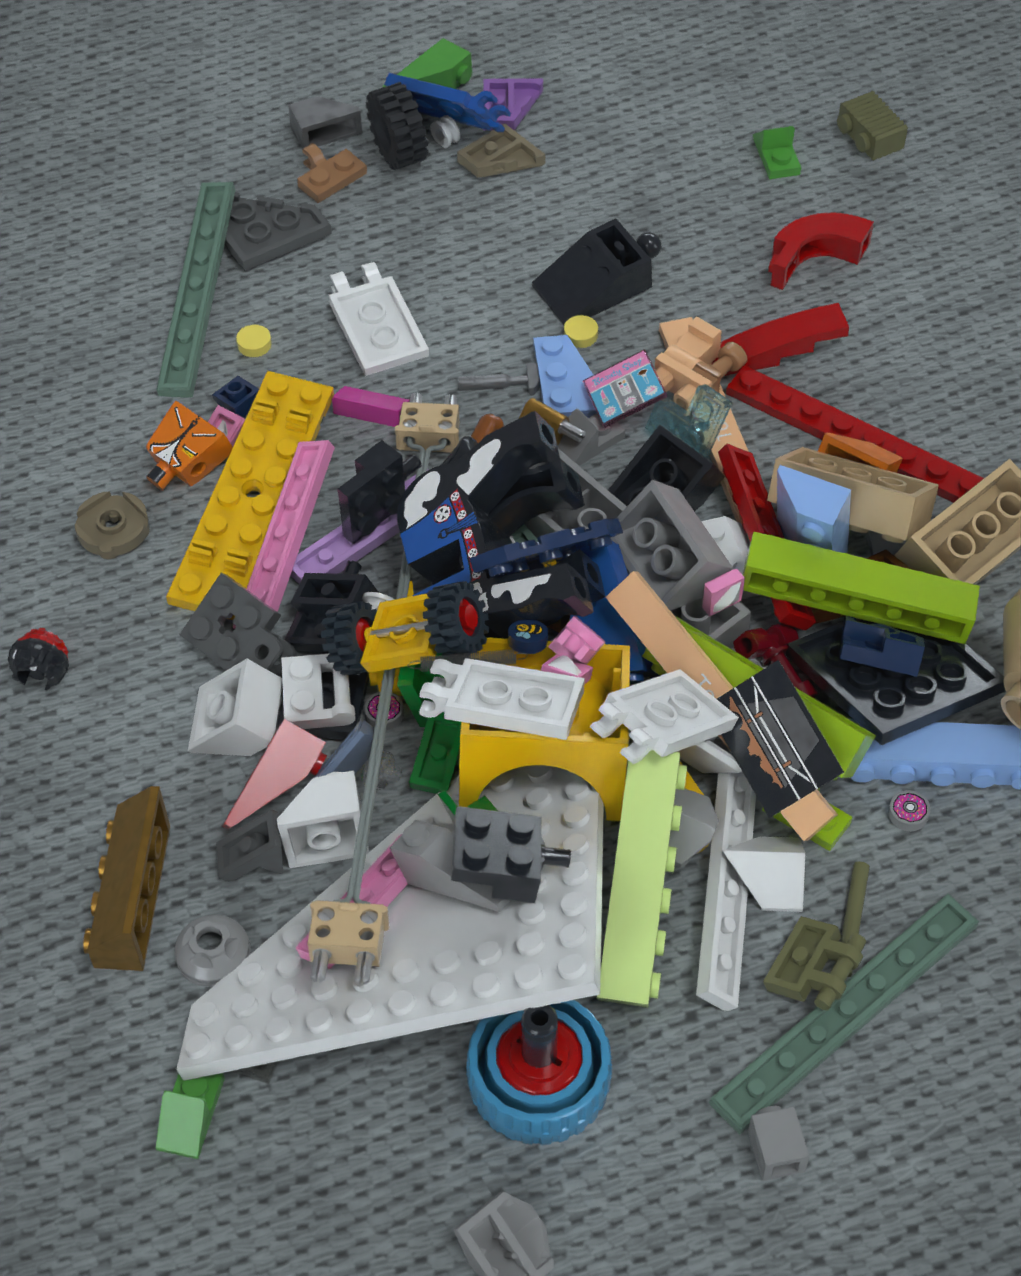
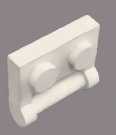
(304, 693)

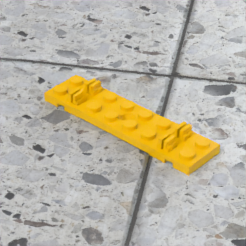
(235, 525)

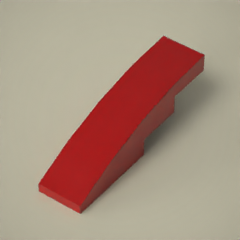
(789, 336)

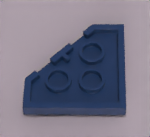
(549, 548)

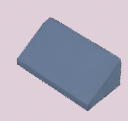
(351, 752)

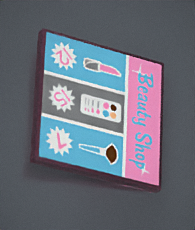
(625, 388)

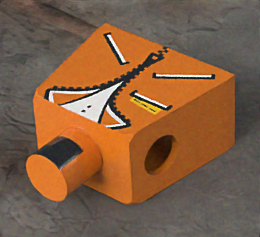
(185, 447)

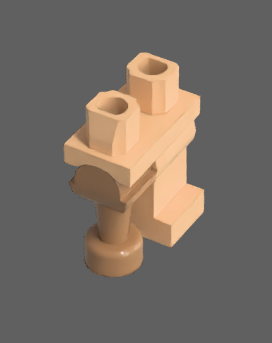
(688, 360)

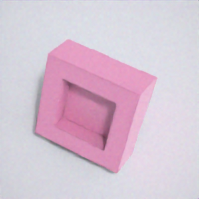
(577, 641)

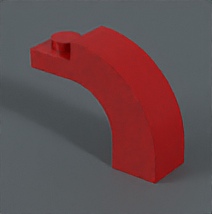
(818, 235)

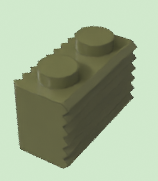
(872, 125)

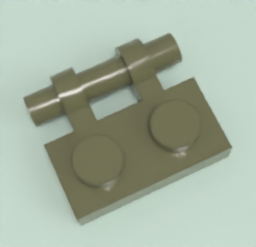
(804, 957)

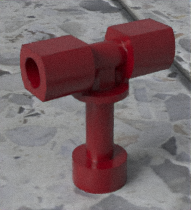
(772, 646)

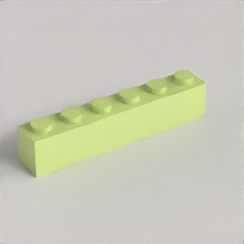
(639, 880)

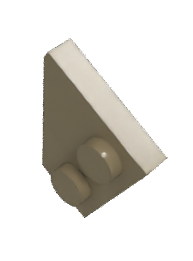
(500, 154)

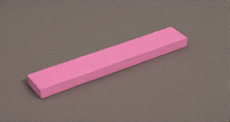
(290, 521)

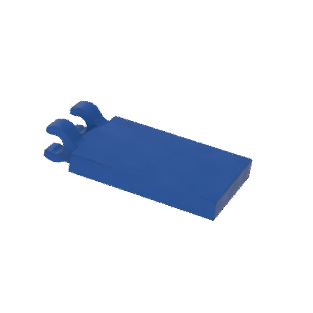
(458, 104)

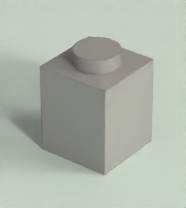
(778, 1142)

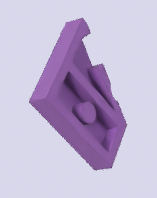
(515, 95)

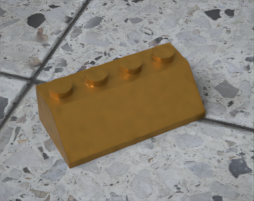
(129, 883)

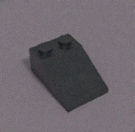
(669, 462)

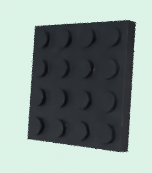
(894, 702)

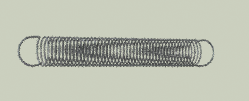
(490, 658)

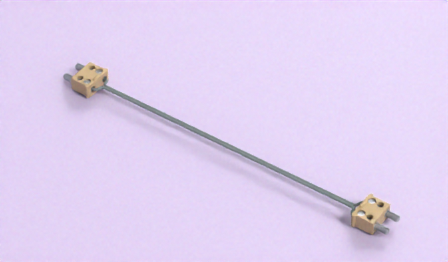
(355, 931)

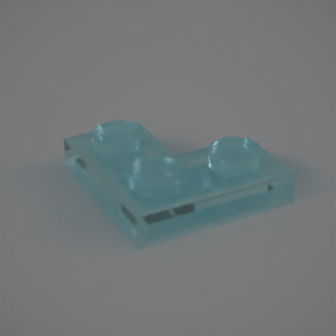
(698, 424)

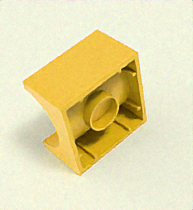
(598, 760)

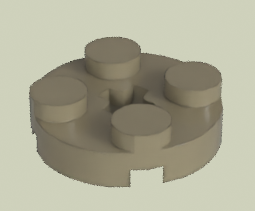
(115, 540)

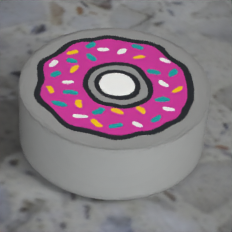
(395, 714)
(909, 810)

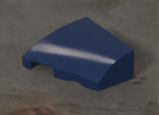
(881, 646)

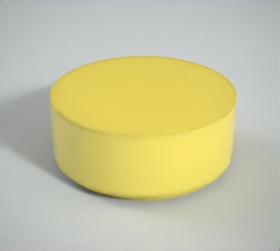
(581, 330)
(253, 340)

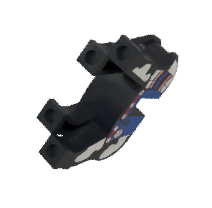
(478, 503)

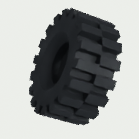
(397, 126)

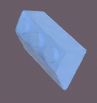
(813, 510)

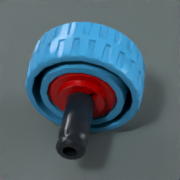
(540, 1071)

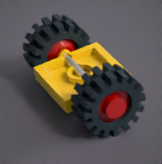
(405, 629)

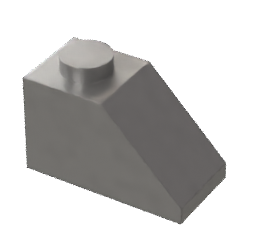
(323, 121)

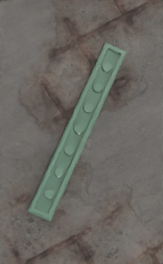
(196, 290)
(826, 1031)

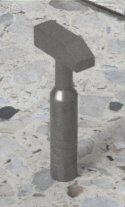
(502, 380)

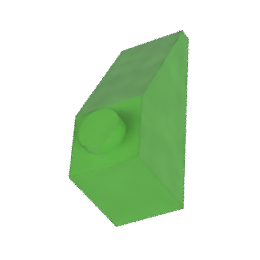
(441, 65)

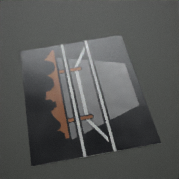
(777, 740)

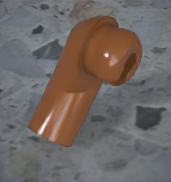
(486, 425)

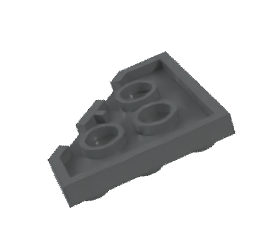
(269, 229)

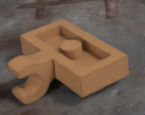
(329, 175)

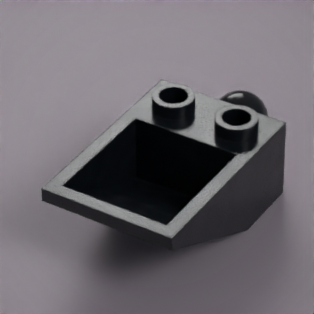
(598, 271)

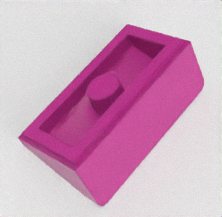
(368, 406)

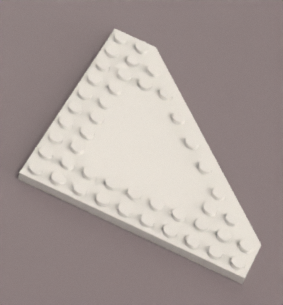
(438, 959)

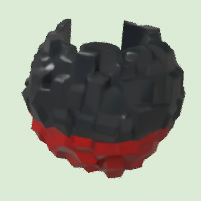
(40, 656)

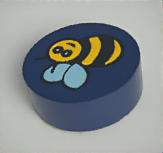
(527, 636)

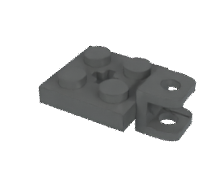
(252, 634)

